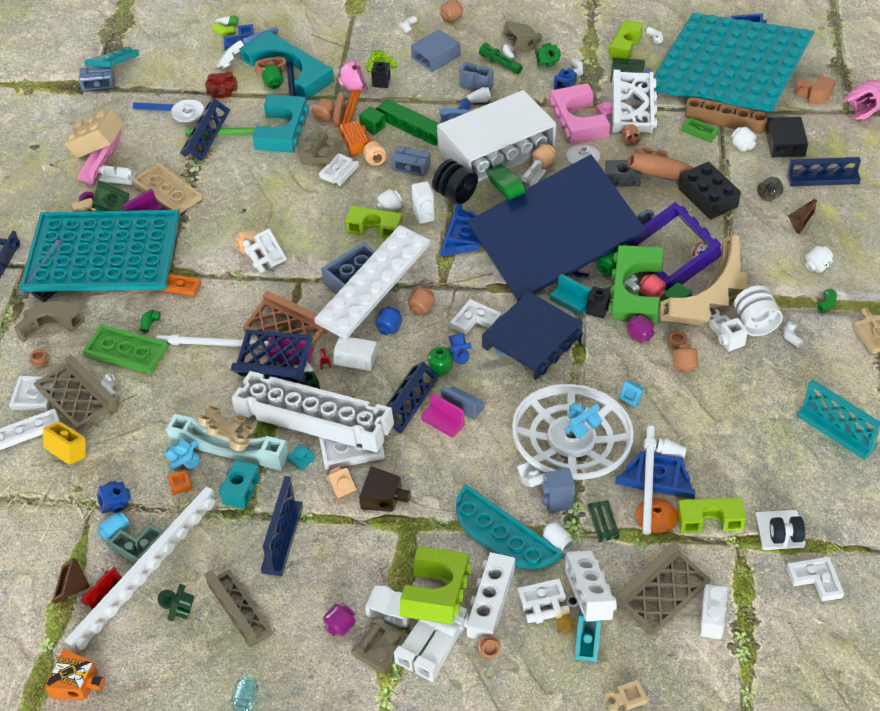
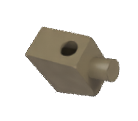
(520, 36)

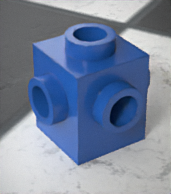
(113, 497)

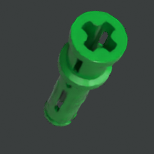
(495, 56)

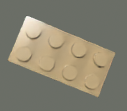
(168, 188)

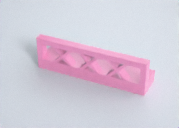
(90, 170)

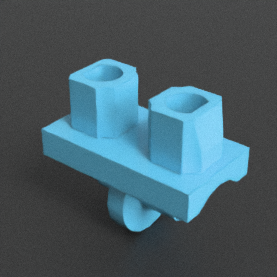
(577, 424)
(182, 454)

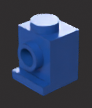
(566, 76)

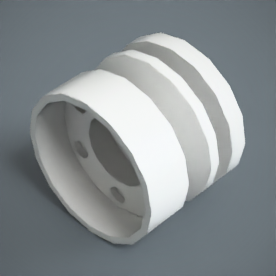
(758, 310)

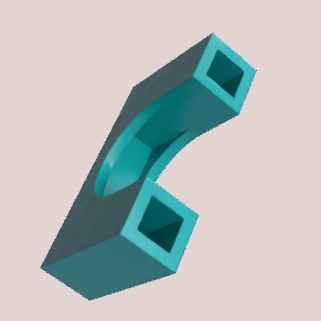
(284, 137)

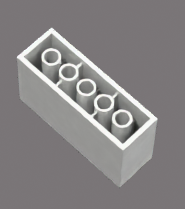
(496, 134)

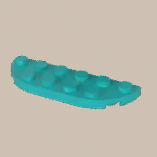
(502, 532)

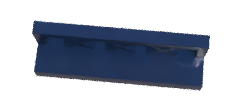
(199, 129)
(823, 175)
(407, 388)

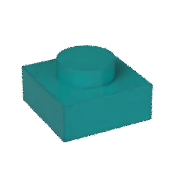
(301, 457)

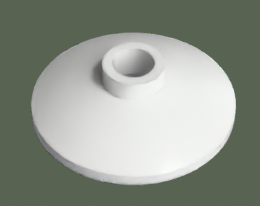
(187, 110)
(581, 151)

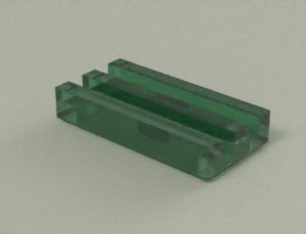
(606, 535)

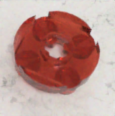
(215, 80)

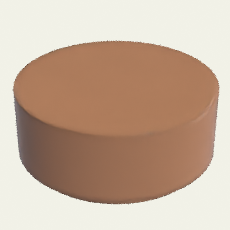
(675, 339)

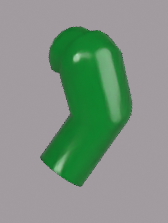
(830, 300)
(147, 318)

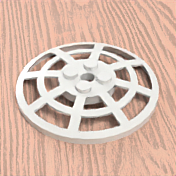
(558, 438)

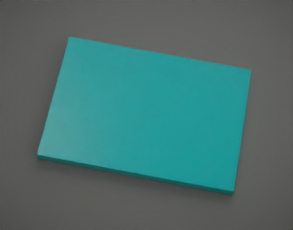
(102, 251)

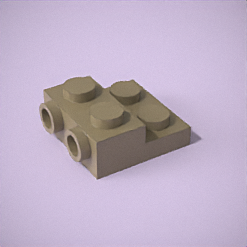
(319, 148)

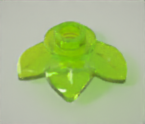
(380, 56)

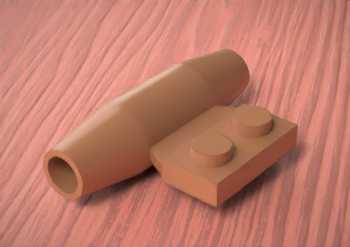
(656, 163)

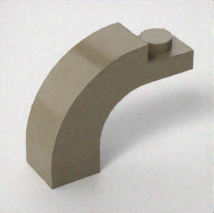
(48, 314)

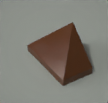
(802, 215)
(70, 581)

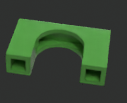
(630, 261)

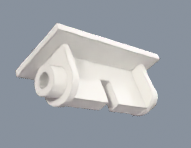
(533, 174)
(117, 176)

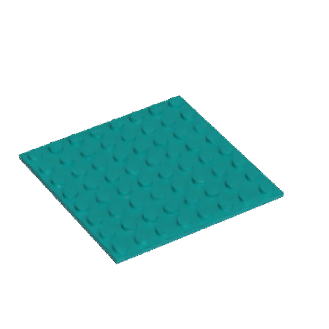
(732, 61)

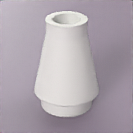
(480, 96)
(670, 448)

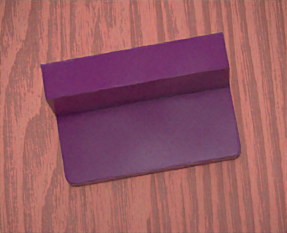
(145, 201)

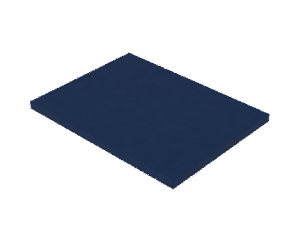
(556, 227)

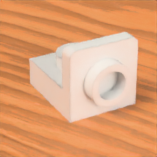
(530, 475)

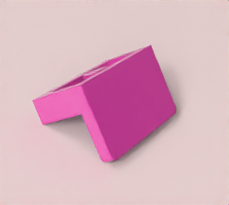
(444, 416)

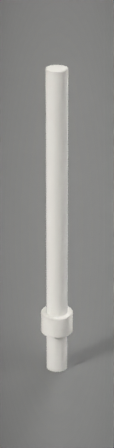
(176, 339)
(650, 446)

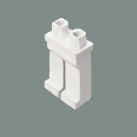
(429, 646)

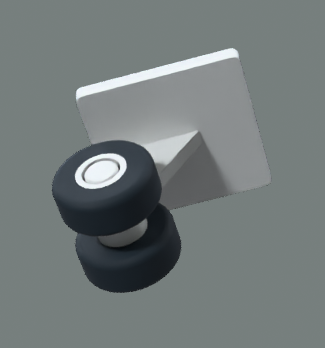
(780, 529)

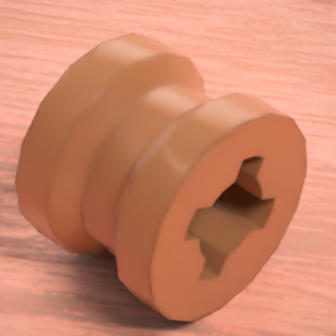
(631, 135)

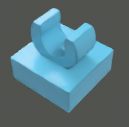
(631, 393)

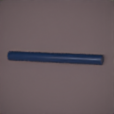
(290, 72)

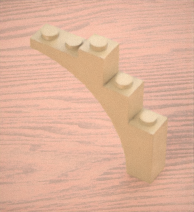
(726, 280)

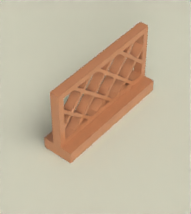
(286, 308)

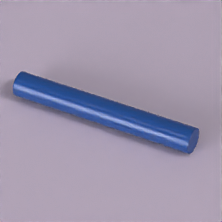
(152, 106)

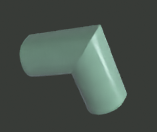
(132, 547)

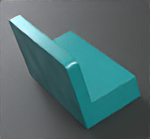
(570, 294)

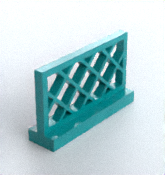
(836, 427)

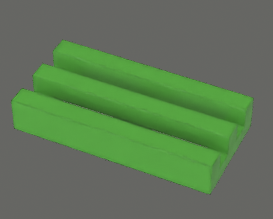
(700, 129)

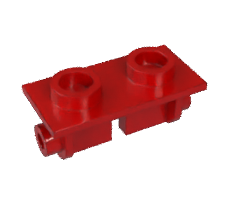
(102, 588)

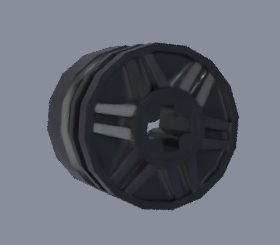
(455, 181)

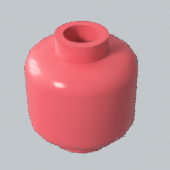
(652, 286)

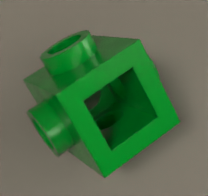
(547, 55)

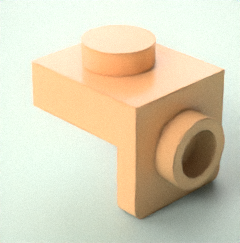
(341, 482)

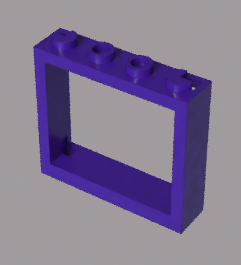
(695, 265)

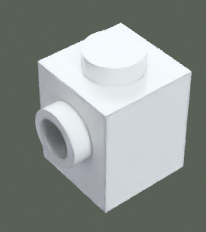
(732, 334)

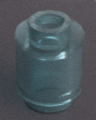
(244, 694)

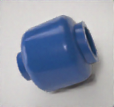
(388, 320)

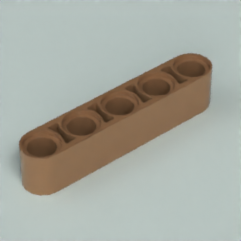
(726, 115)

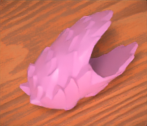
(865, 98)

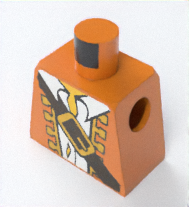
(73, 677)

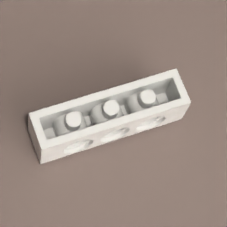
(502, 568)
(589, 586)

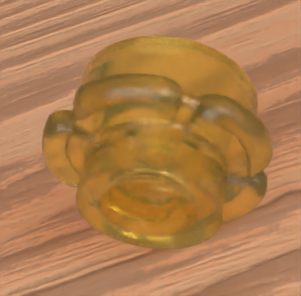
(565, 624)

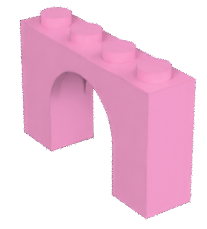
(578, 128)

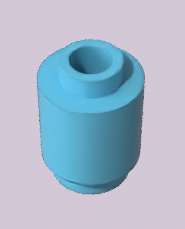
(111, 525)

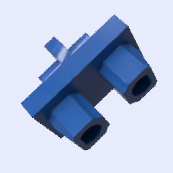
(458, 348)

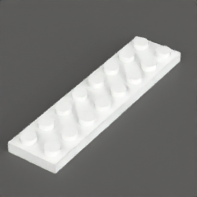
(372, 282)

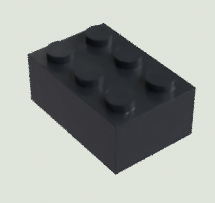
(709, 190)

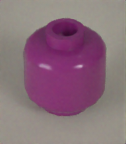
(640, 328)
(339, 619)

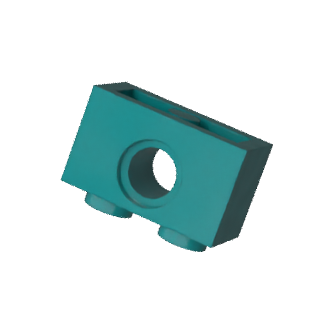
(239, 484)

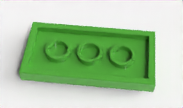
(125, 349)

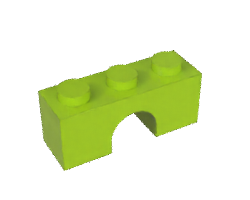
(628, 34)
(362, 218)
(727, 511)

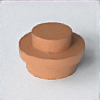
(39, 358)
(488, 646)

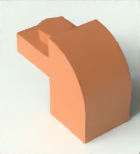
(816, 92)

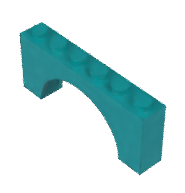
(313, 75)

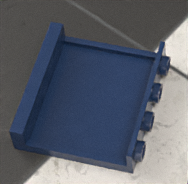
(533, 333)

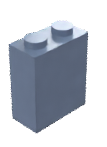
(435, 50)

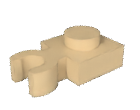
(629, 695)

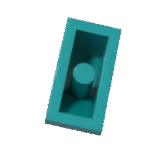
(587, 639)

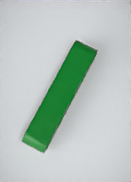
(409, 121)
(505, 181)

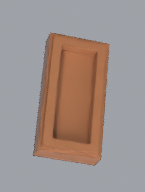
(339, 109)

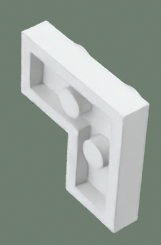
(474, 313)
(819, 572)

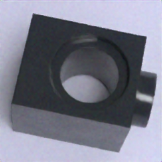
(381, 74)
(598, 302)

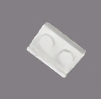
(339, 169)

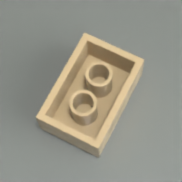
(93, 133)

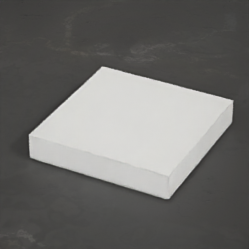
(27, 396)

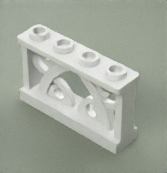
(619, 84)

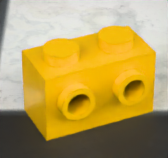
(64, 442)

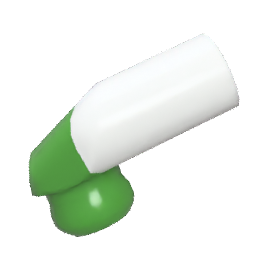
(229, 20)

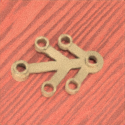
(223, 430)

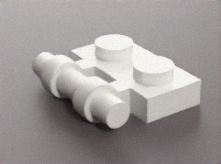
(269, 249)
(541, 595)

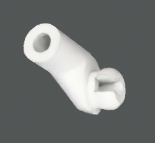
(406, 24)
(657, 35)
(507, 50)
(578, 66)
(790, 336)
(108, 383)

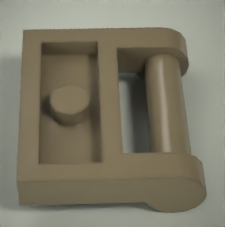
(383, 652)

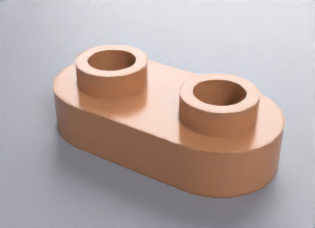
(277, 61)

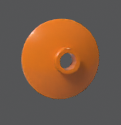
(661, 522)

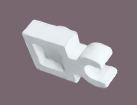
(716, 321)

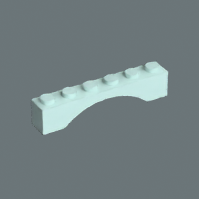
(261, 451)

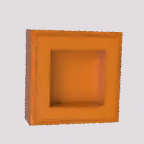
(179, 482)

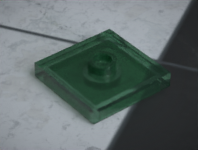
(108, 197)

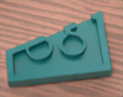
(113, 58)

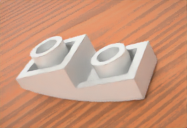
(227, 56)

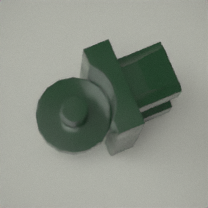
(179, 603)

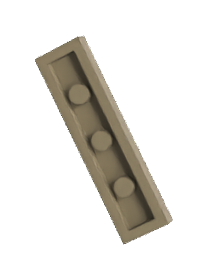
(234, 609)

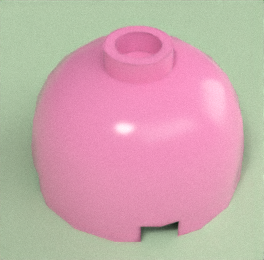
(352, 76)

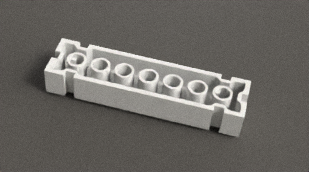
(313, 411)

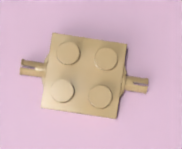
(869, 330)

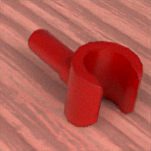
(324, 359)

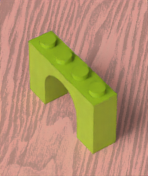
(441, 603)

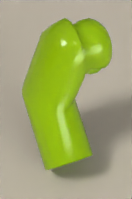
(222, 30)

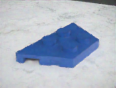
(459, 234)
(668, 475)

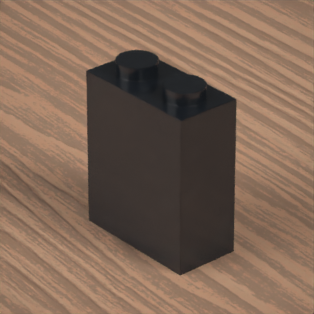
(786, 137)

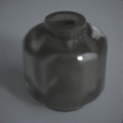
(770, 188)

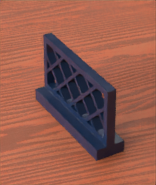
(282, 372)
(281, 530)

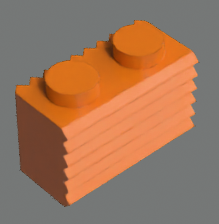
(354, 137)

